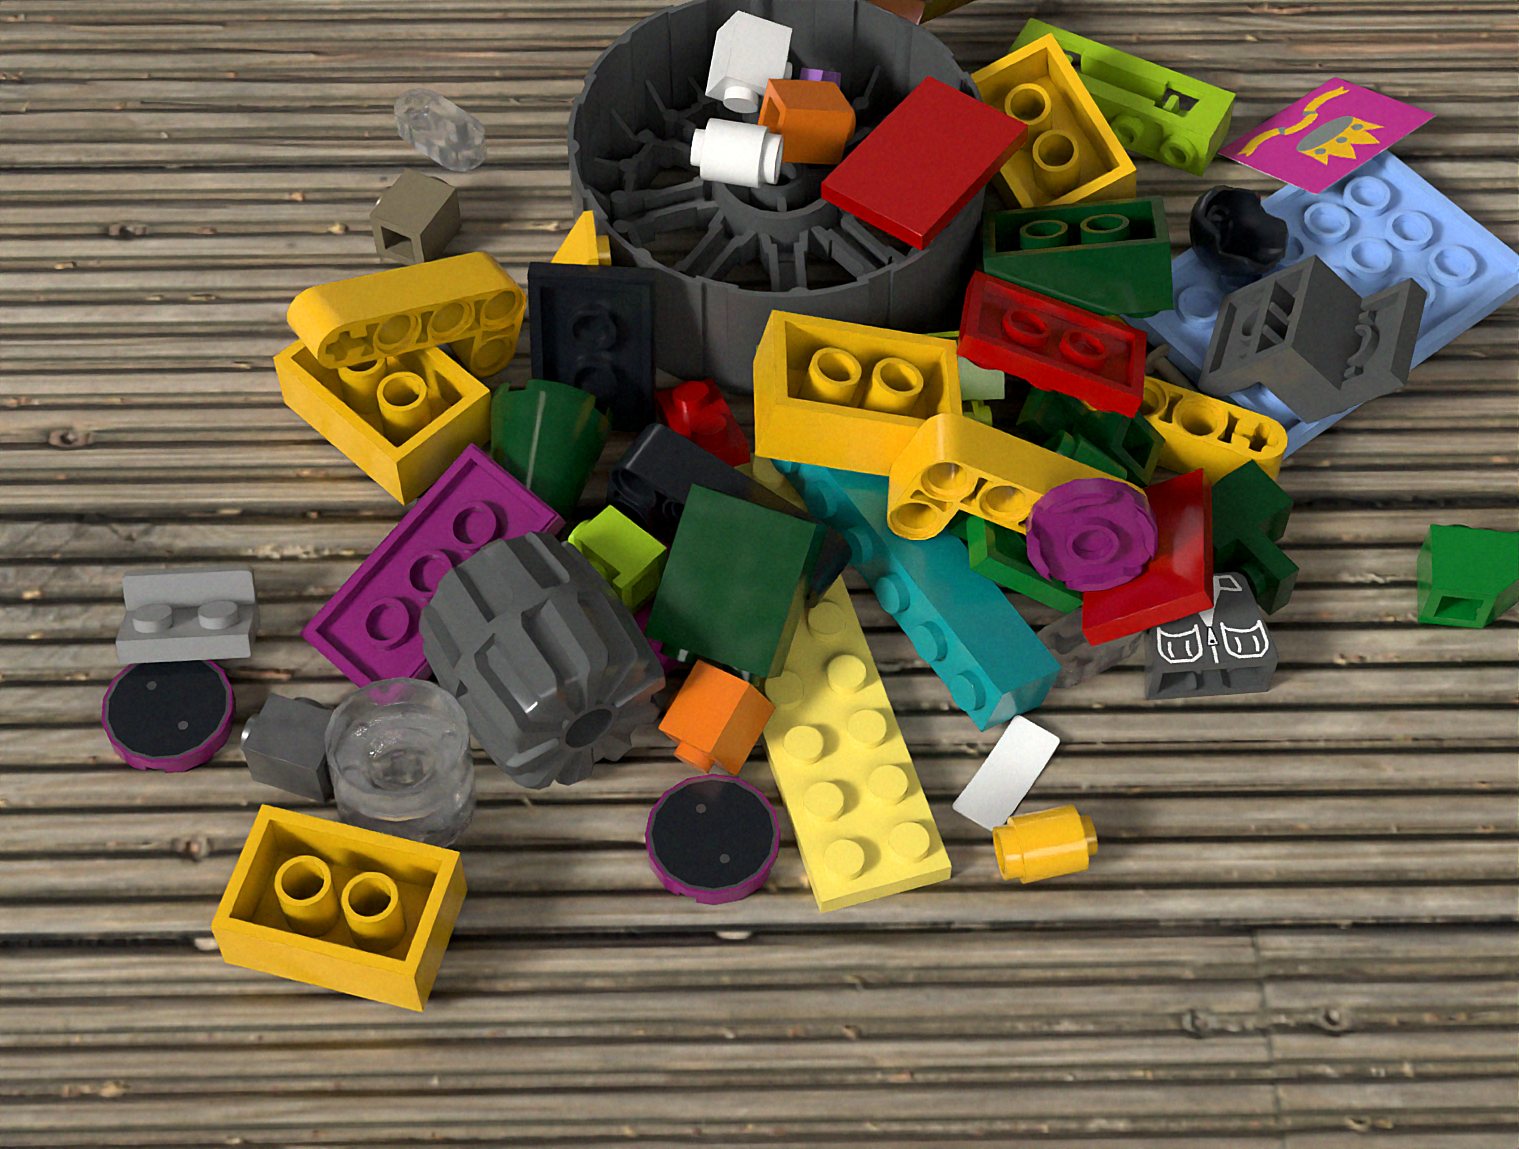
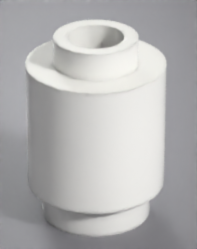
(737, 153)

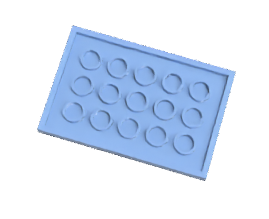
(1373, 234)

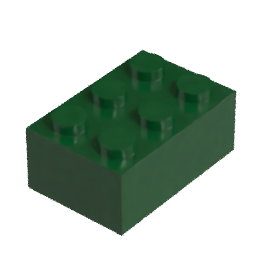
(1086, 254)

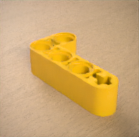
(396, 311)
(1208, 431)
(973, 469)

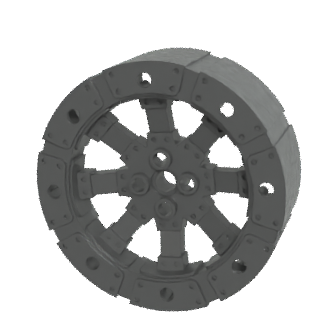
(642, 117)

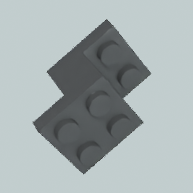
(1313, 340)

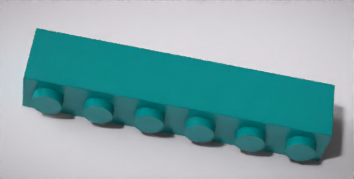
(927, 585)

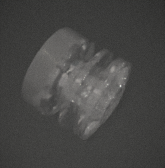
(402, 761)

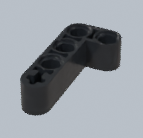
(655, 481)

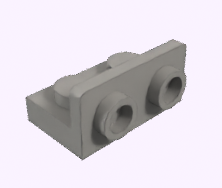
(188, 614)

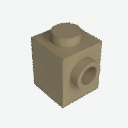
(415, 218)

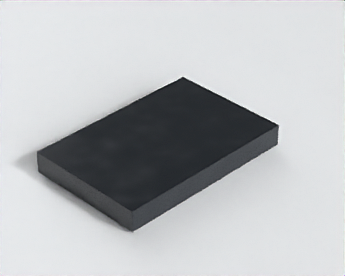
(598, 335)

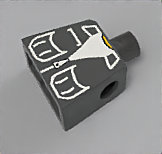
(1213, 650)

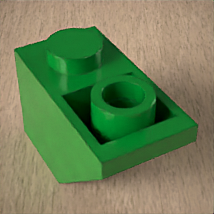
(1466, 575)

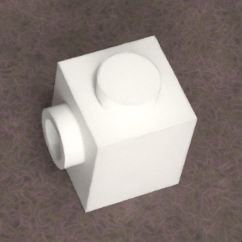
(744, 58)

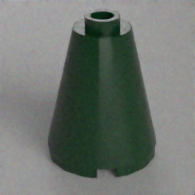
(549, 440)

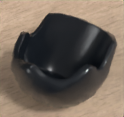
(1235, 232)

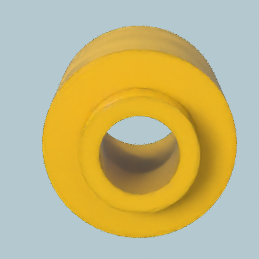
(1044, 844)

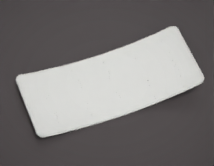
(1007, 773)

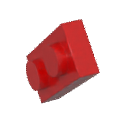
(704, 418)

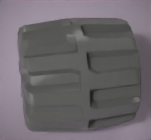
(541, 659)

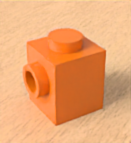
(811, 119)
(715, 719)

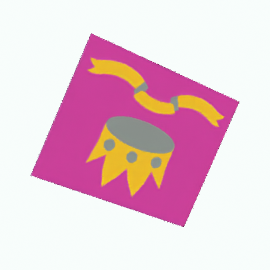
(1326, 135)

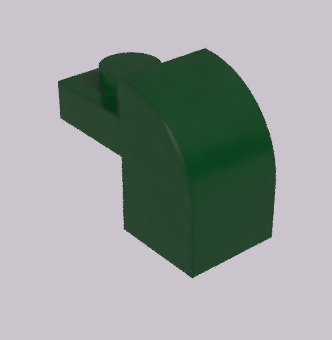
(1124, 439)
(1246, 521)

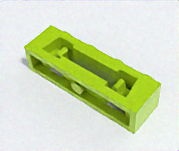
(1131, 101)

